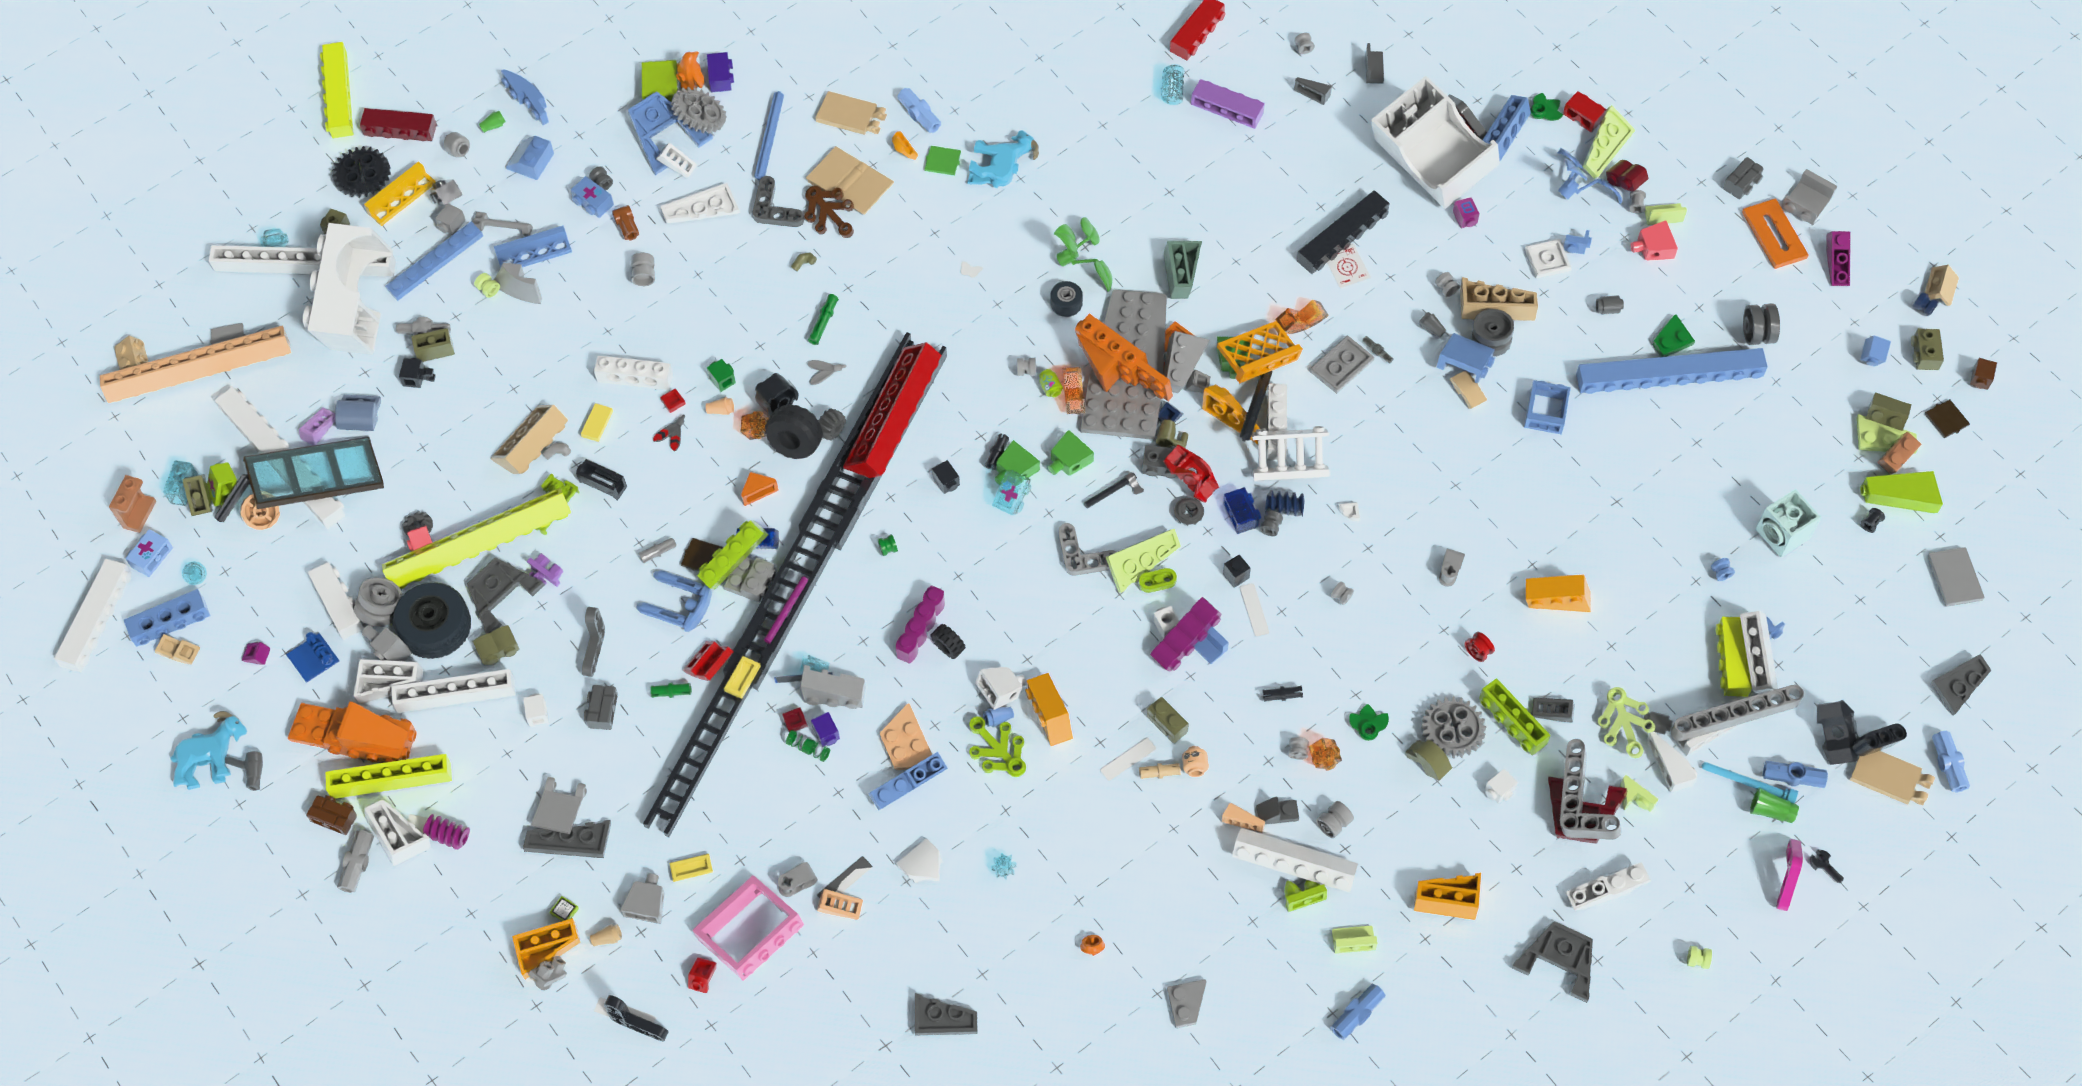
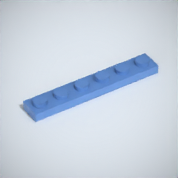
(434, 261)

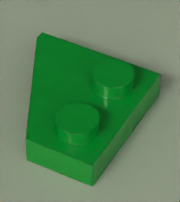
(1673, 338)

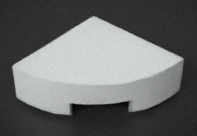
(1350, 511)

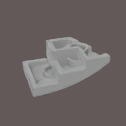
(516, 285)

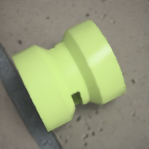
(487, 285)
(1699, 957)

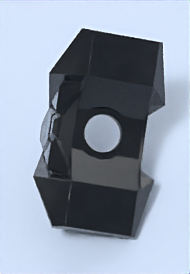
(1833, 714)

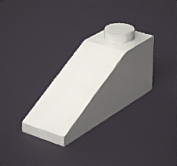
(1673, 766)

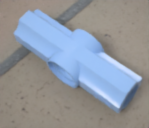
(919, 110)
(1951, 761)

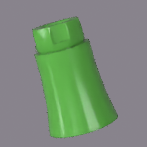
(1773, 806)

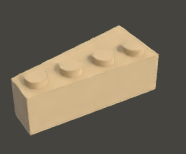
(1478, 296)

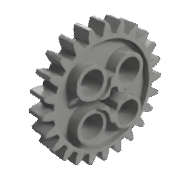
(698, 110)
(1471, 724)

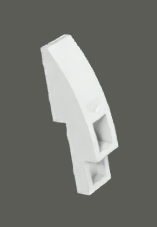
(1608, 888)

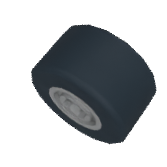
(1066, 298)

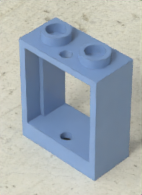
(1544, 422)

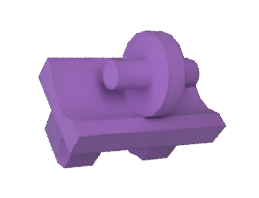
(539, 565)

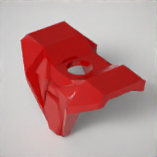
(1203, 482)

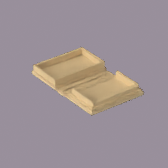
(855, 178)

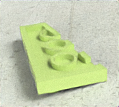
(1609, 139)
(1141, 557)

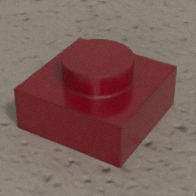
(795, 719)

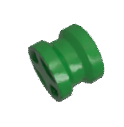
(887, 545)

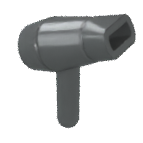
(253, 768)

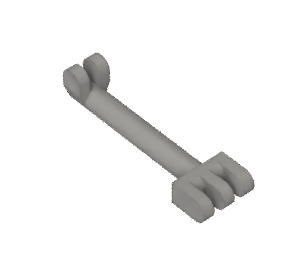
(481, 220)

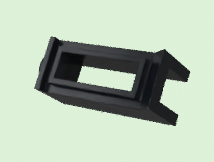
(588, 468)

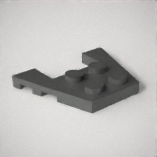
(494, 585)
(1565, 950)

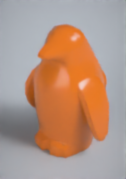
(689, 71)

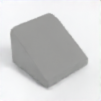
(1198, 381)

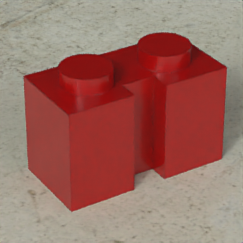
(1585, 111)

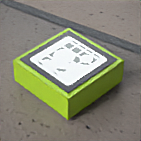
(564, 909)

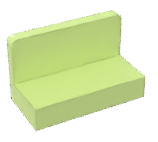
(1670, 212)
(1354, 939)

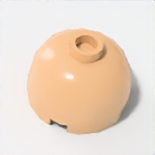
(258, 518)

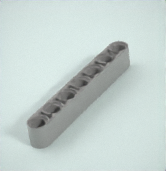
(1730, 719)

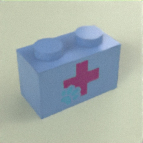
(592, 197)

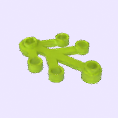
(999, 750)

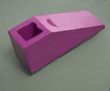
(1838, 257)

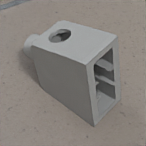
(645, 901)

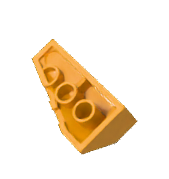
(1225, 407)

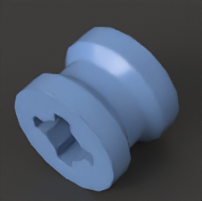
(1723, 569)

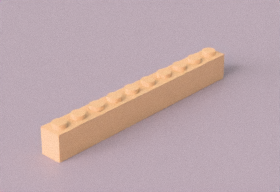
(195, 364)

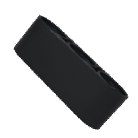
(1879, 739)

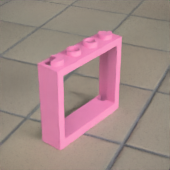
(732, 907)

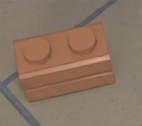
(1899, 453)

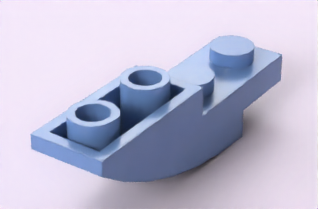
(526, 93)
(908, 781)

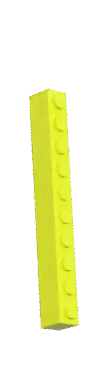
(477, 538)

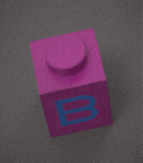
(1466, 212)

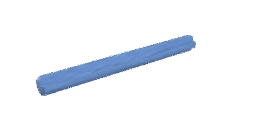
(769, 135)

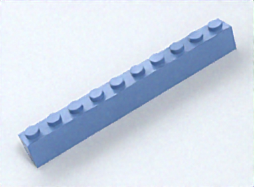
(1671, 370)

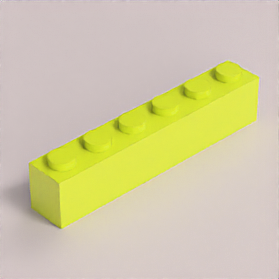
(337, 90)
(388, 776)

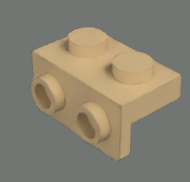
(130, 352)

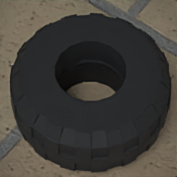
(793, 431)

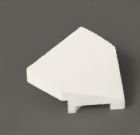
(922, 862)

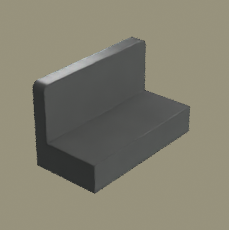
(1374, 66)

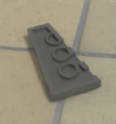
(583, 841)

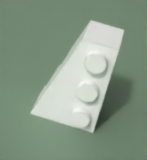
(378, 676)
(395, 833)

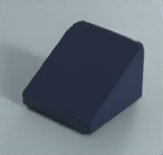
(1170, 412)

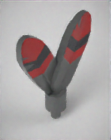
(672, 430)

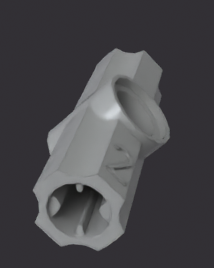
(355, 861)

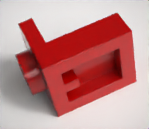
(701, 975)

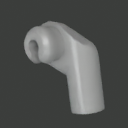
(559, 448)

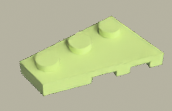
(1876, 436)

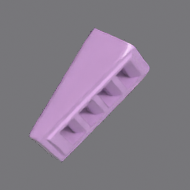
(313, 436)

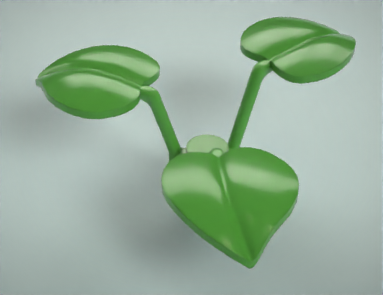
(1070, 254)

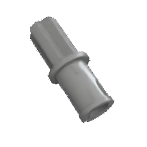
(657, 550)

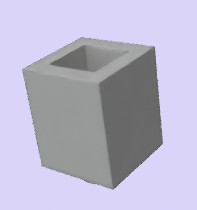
(450, 219)

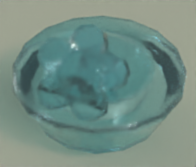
(194, 573)

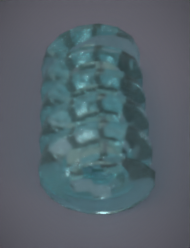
(1172, 84)

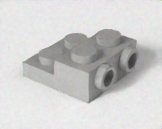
(751, 579)

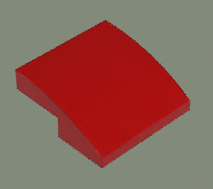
(708, 660)

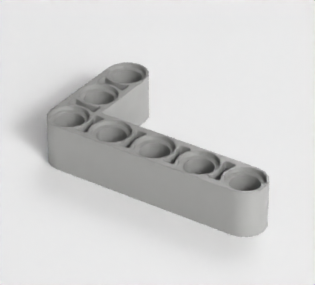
(1575, 797)

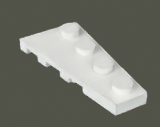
(704, 204)

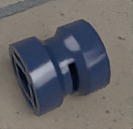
(1924, 303)

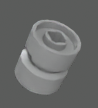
(643, 269)
(1336, 818)

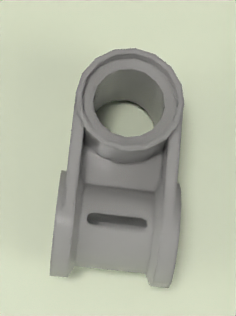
(1450, 568)
(799, 878)

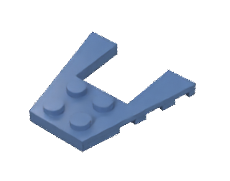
(651, 118)

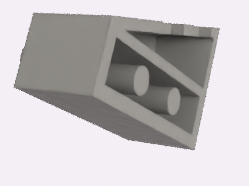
(1182, 357)
(832, 689)

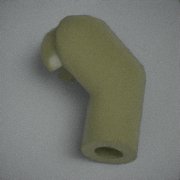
(803, 258)

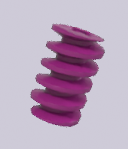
(446, 833)

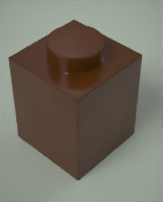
(1983, 373)

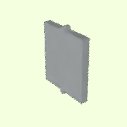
(227, 333)

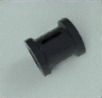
(1872, 520)

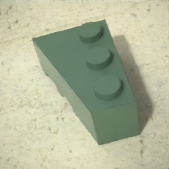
(1181, 266)

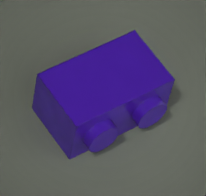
(719, 72)

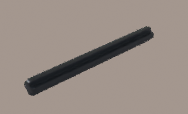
(1255, 406)

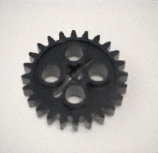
(348, 174)

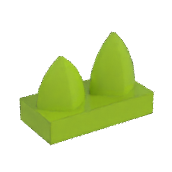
(1298, 899)

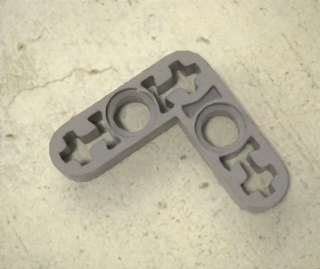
(1081, 561)

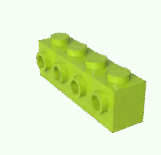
(732, 555)
(1514, 717)

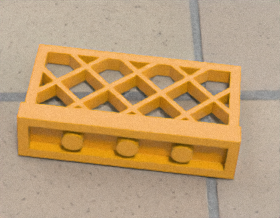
(1267, 361)

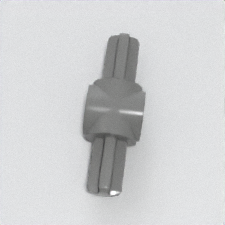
(420, 326)

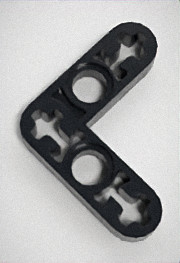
(621, 1015)

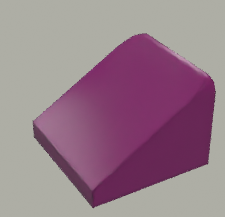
(256, 653)

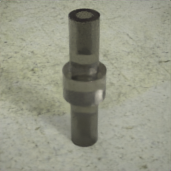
(1378, 349)

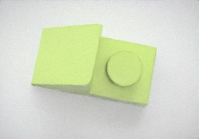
(1637, 793)

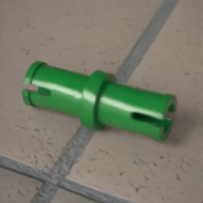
(671, 690)

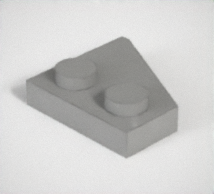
(1186, 1002)

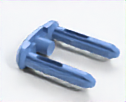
(697, 608)

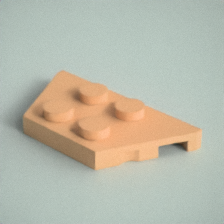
(905, 740)

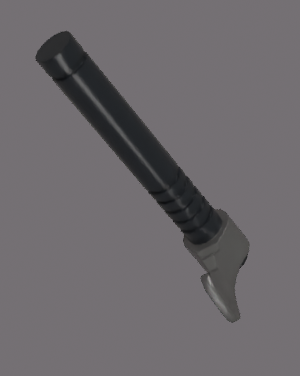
(1129, 479)

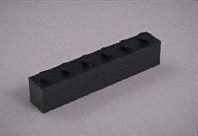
(1343, 232)

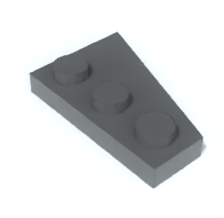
(1959, 683)

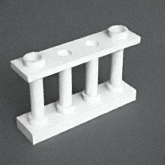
(1300, 470)

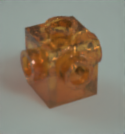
(754, 425)
(1325, 754)

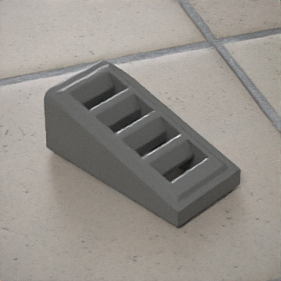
(1314, 90)
(1561, 703)

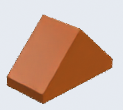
(758, 487)

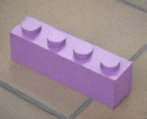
(1227, 103)

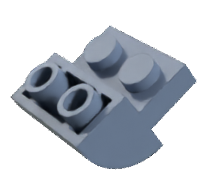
(357, 412)

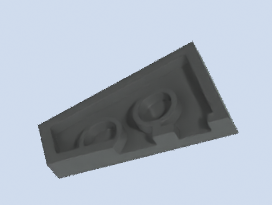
(942, 1018)

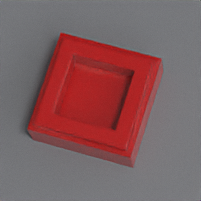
(672, 400)

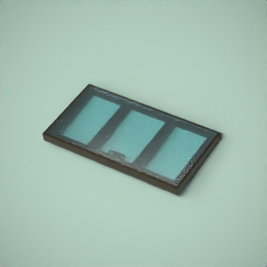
(313, 472)

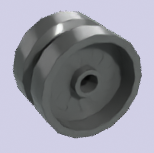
(1761, 324)
(1494, 329)

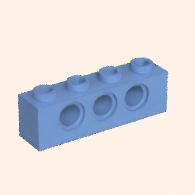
(1508, 123)
(172, 609)

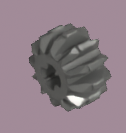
(832, 423)

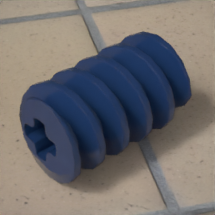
(1285, 502)

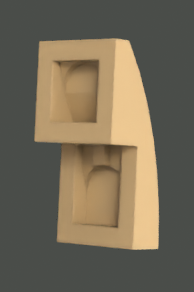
(1470, 391)
(177, 650)

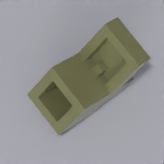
(1431, 758)

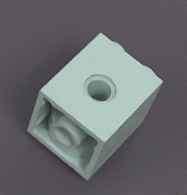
(1788, 523)

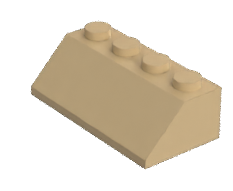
(530, 438)

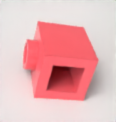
(418, 538)

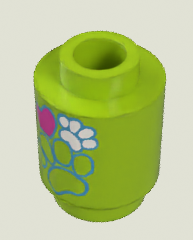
(1050, 383)

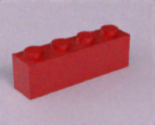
(1197, 28)

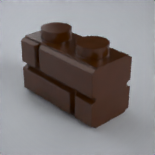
(332, 815)

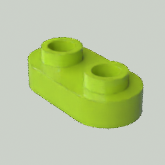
(1157, 578)

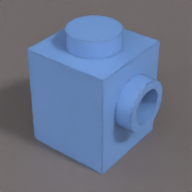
(1875, 350)

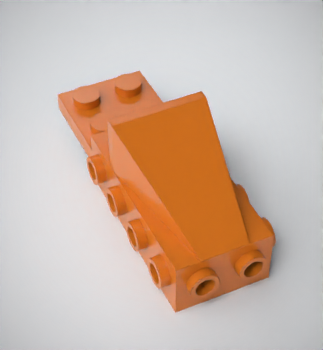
(1116, 357)
(353, 732)

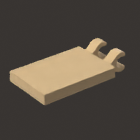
(850, 113)
(1892, 777)

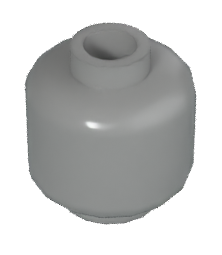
(456, 144)

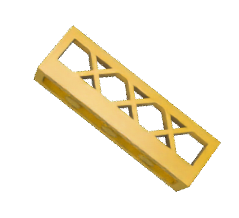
(396, 192)

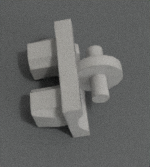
(549, 973)

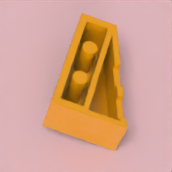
(1559, 593)
(1050, 709)
(1449, 897)
(544, 944)

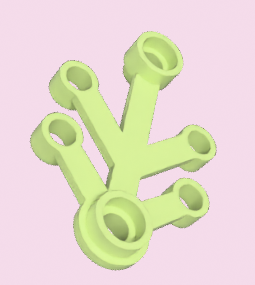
(1624, 719)

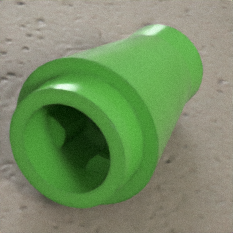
(492, 122)

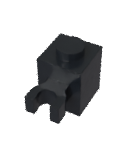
(414, 372)

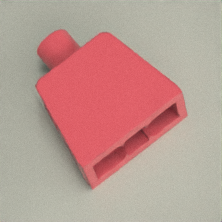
(1656, 242)

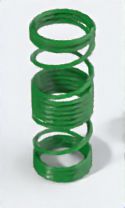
(808, 746)

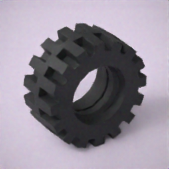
(948, 641)

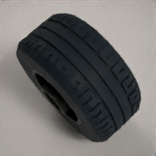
(432, 620)

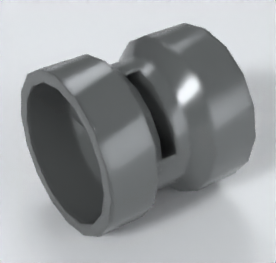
(600, 177)
(1271, 523)

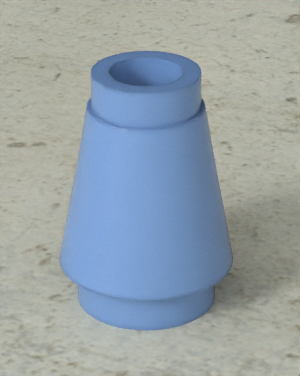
(997, 716)

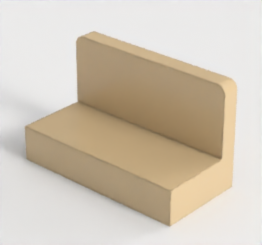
(1942, 284)

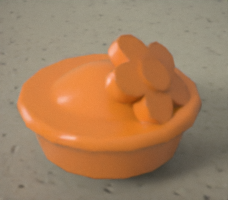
(1092, 945)

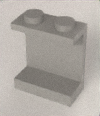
(1809, 197)

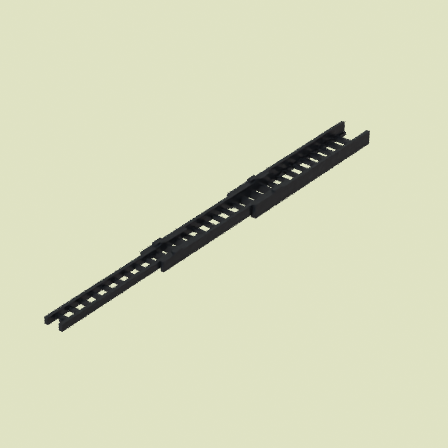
(769, 653)

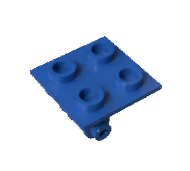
(312, 657)

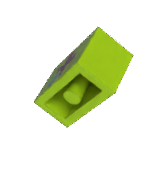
(220, 482)

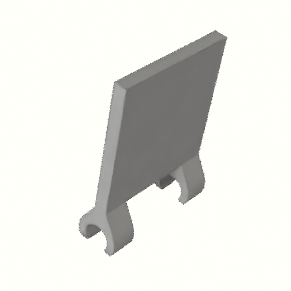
(558, 810)

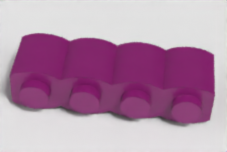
(920, 624)
(1186, 634)

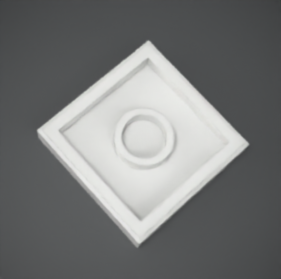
(1548, 258)

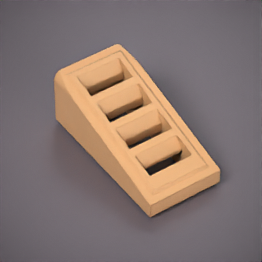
(1238, 817)
(838, 911)

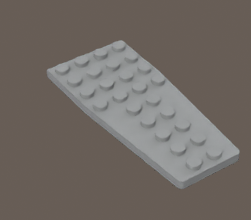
(1129, 408)

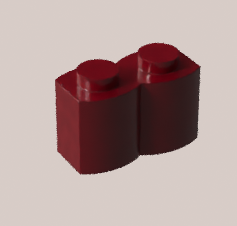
(1627, 175)

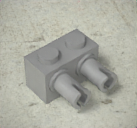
(386, 644)

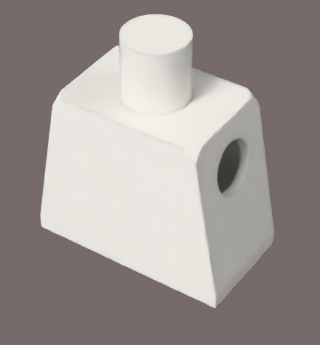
(999, 685)

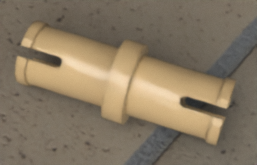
(1159, 770)

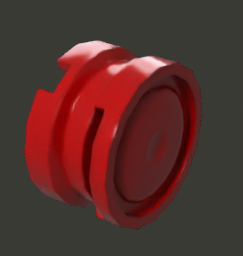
(1479, 646)

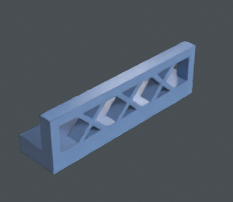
(532, 245)

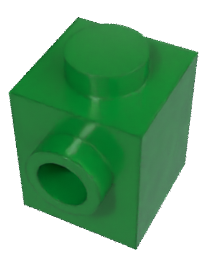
(721, 374)

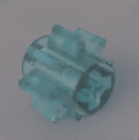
(1004, 871)

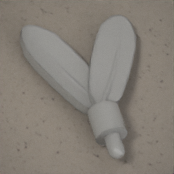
(827, 369)

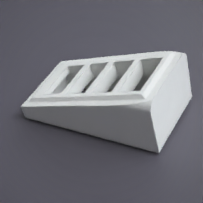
(674, 152)

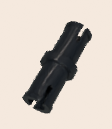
(996, 451)
(1282, 693)

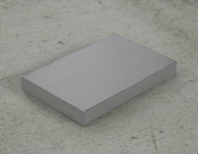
(1342, 364)
(1956, 576)

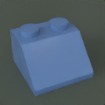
(531, 157)

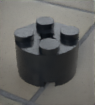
(775, 393)

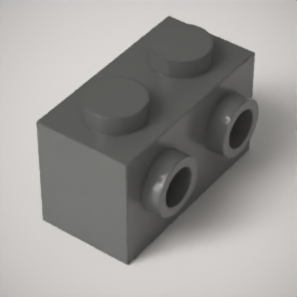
(1153, 461)

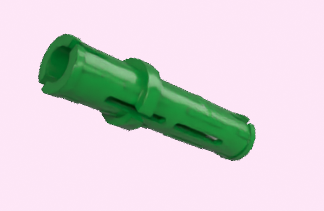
(826, 313)

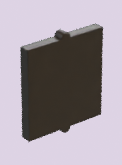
(1947, 418)
(698, 554)

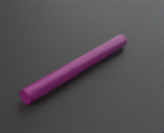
(786, 609)

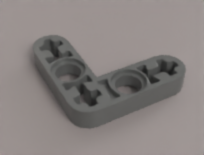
(1468, 116)
(769, 210)
(596, 630)

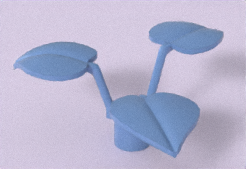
(1570, 186)

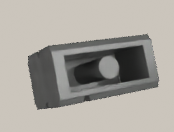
(1743, 178)
(601, 707)

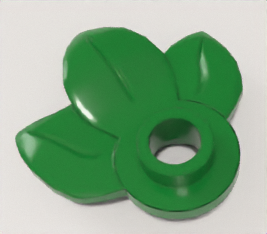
(1546, 108)
(1369, 721)

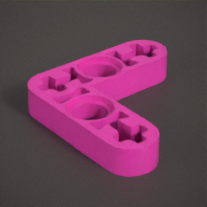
(1794, 861)

